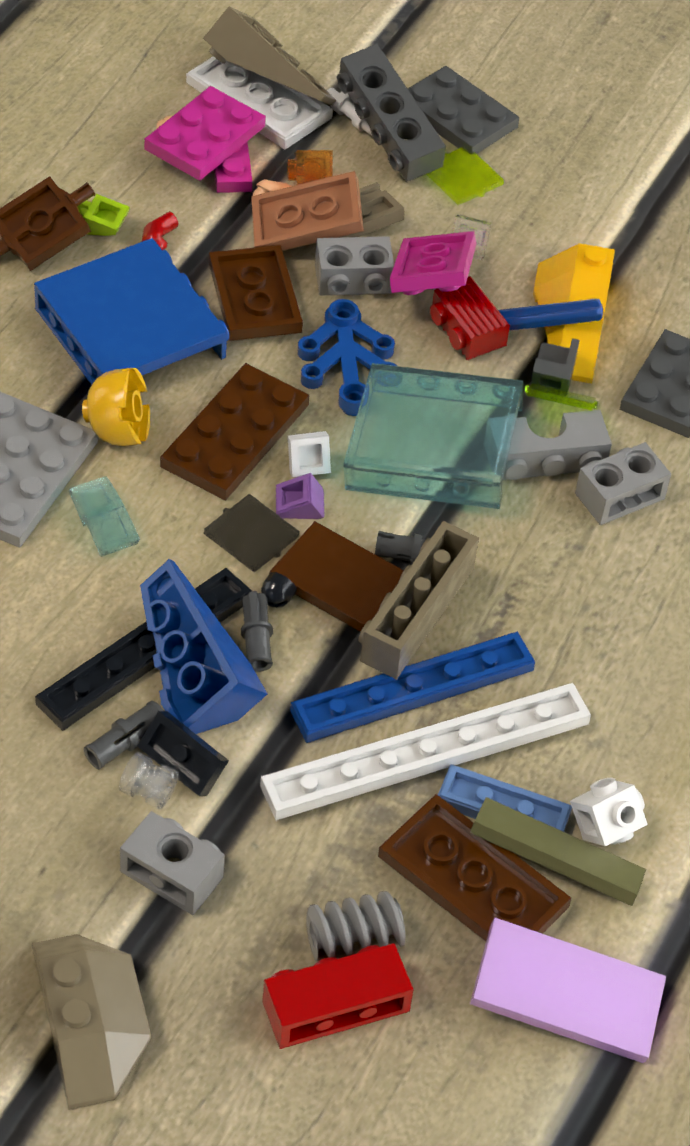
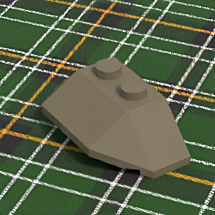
(92, 1015)

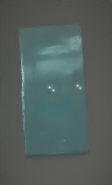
(104, 515)

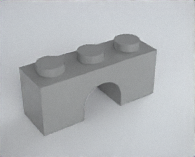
(580, 441)

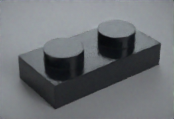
(179, 747)

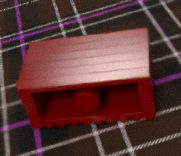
(470, 320)

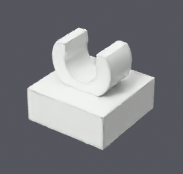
(309, 454)

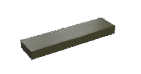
(558, 851)

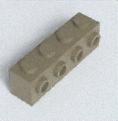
(418, 600)

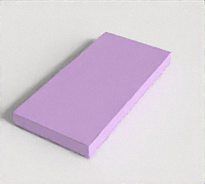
(568, 990)

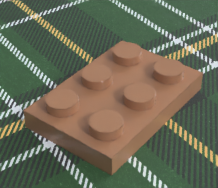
(308, 212)

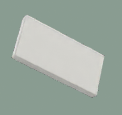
(287, 112)

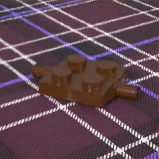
(43, 222)

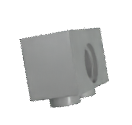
(182, 882)

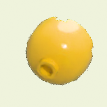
(117, 409)

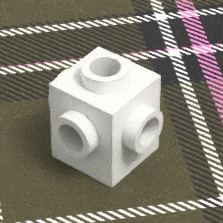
(609, 812)

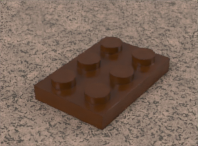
(255, 292)

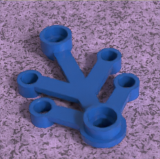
(344, 320)

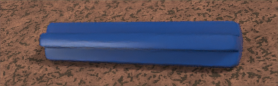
(553, 314)

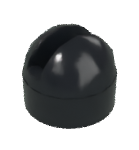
(278, 590)

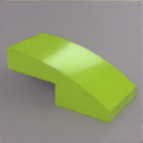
(103, 215)

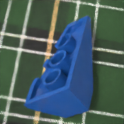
(200, 665)

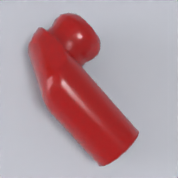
(160, 227)

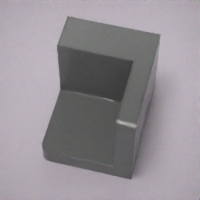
(555, 365)

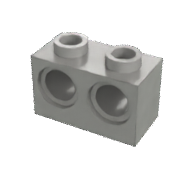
(354, 265)
(622, 483)

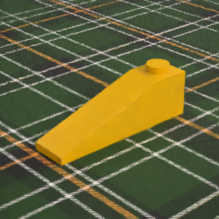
(576, 275)

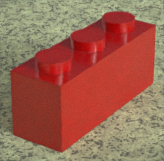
(337, 995)

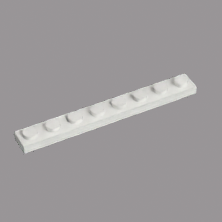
(423, 751)

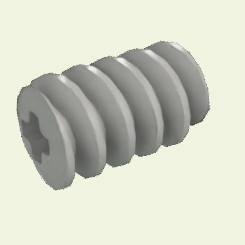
(354, 924)

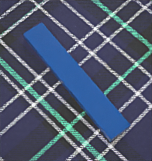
(415, 687)

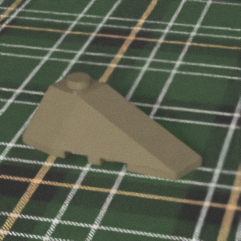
(249, 45)

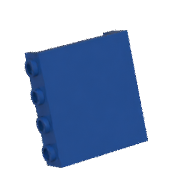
(128, 312)

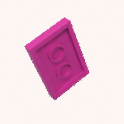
(204, 133)
(433, 263)

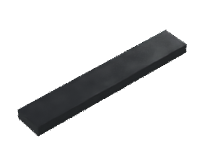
(127, 658)

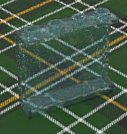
(433, 435)

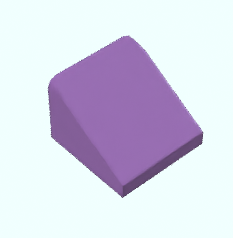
(300, 498)

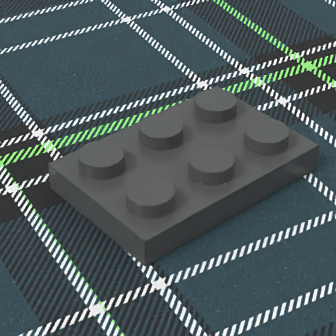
(462, 111)
(663, 386)

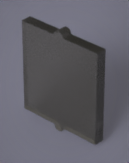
(251, 532)

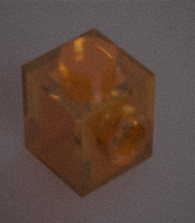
(310, 166)

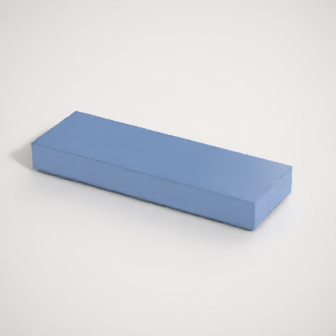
(468, 790)

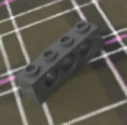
(391, 113)

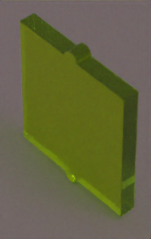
(465, 176)
(561, 396)

